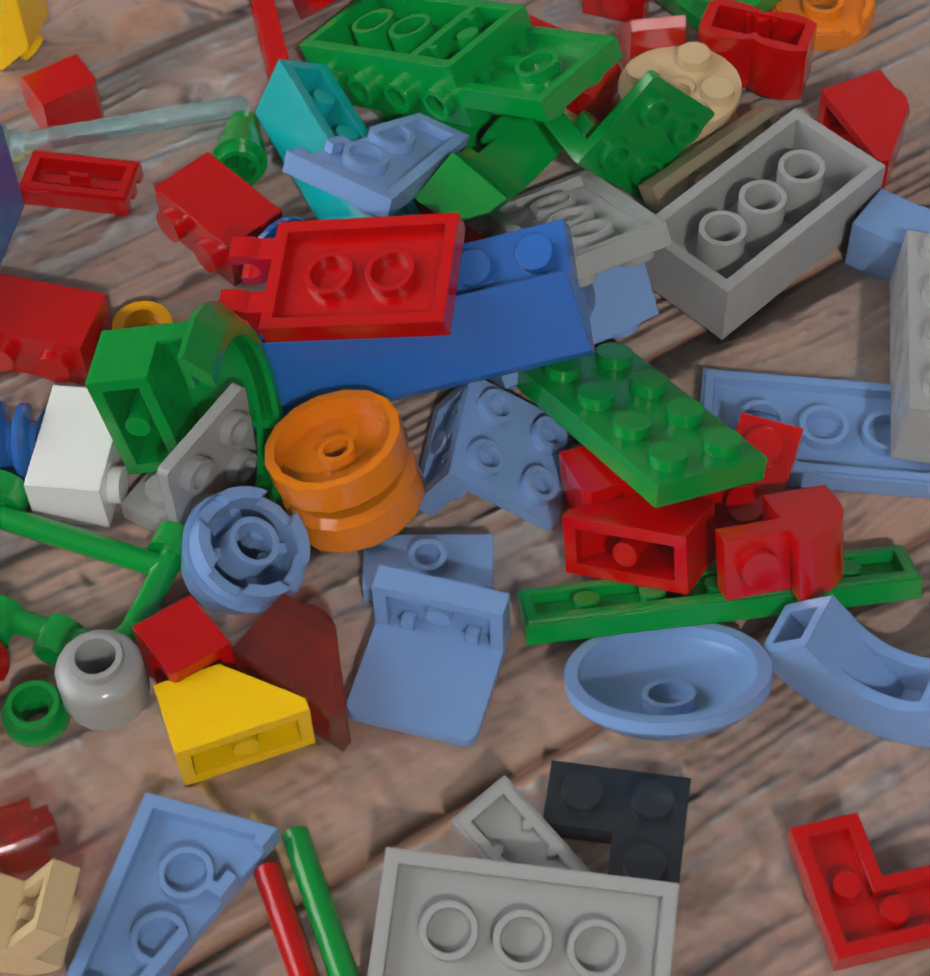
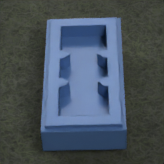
(442, 555)

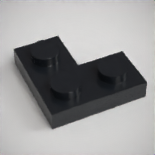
(631, 810)

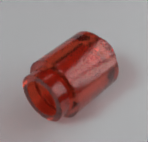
(26, 836)

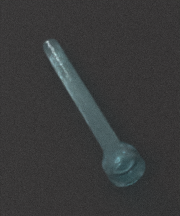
(121, 126)

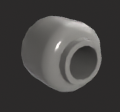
(102, 679)

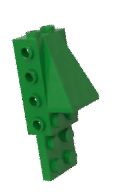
(458, 61)

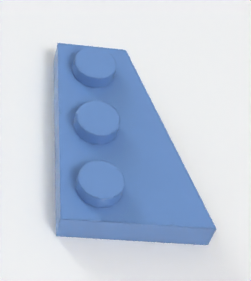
(381, 169)
(169, 887)

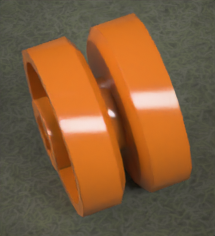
(346, 469)

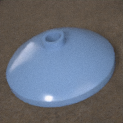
(669, 681)

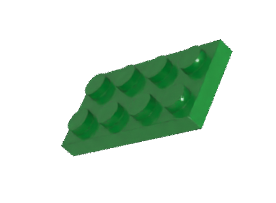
(643, 425)

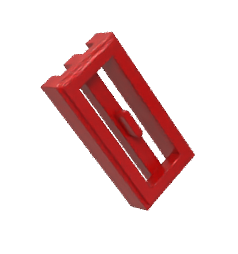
(77, 189)

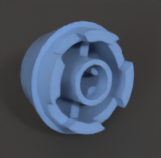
(242, 552)

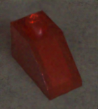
(300, 653)

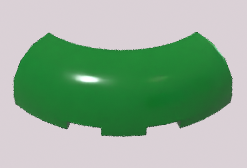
(487, 180)

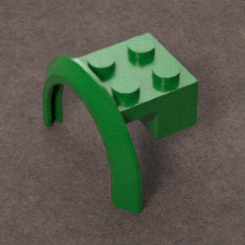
(165, 376)

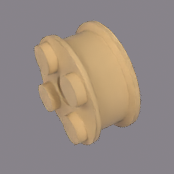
(698, 73)

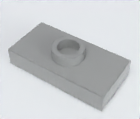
(509, 829)

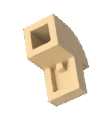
(38, 918)

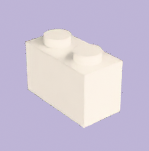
(75, 464)

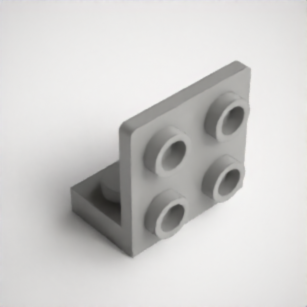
(207, 461)

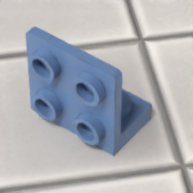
(496, 450)

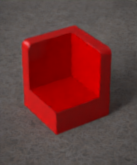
(181, 642)

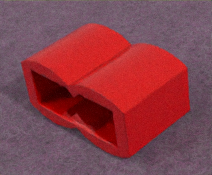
(765, 48)

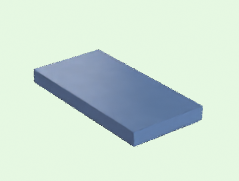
(842, 425)

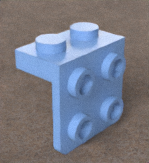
(431, 655)

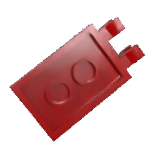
(350, 278)

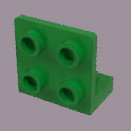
(637, 135)

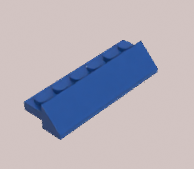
(511, 314)

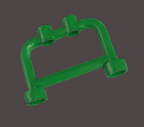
(51, 634)

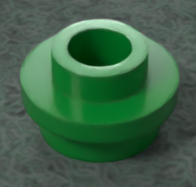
(28, 700)

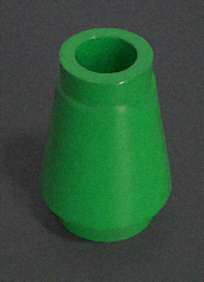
(243, 147)

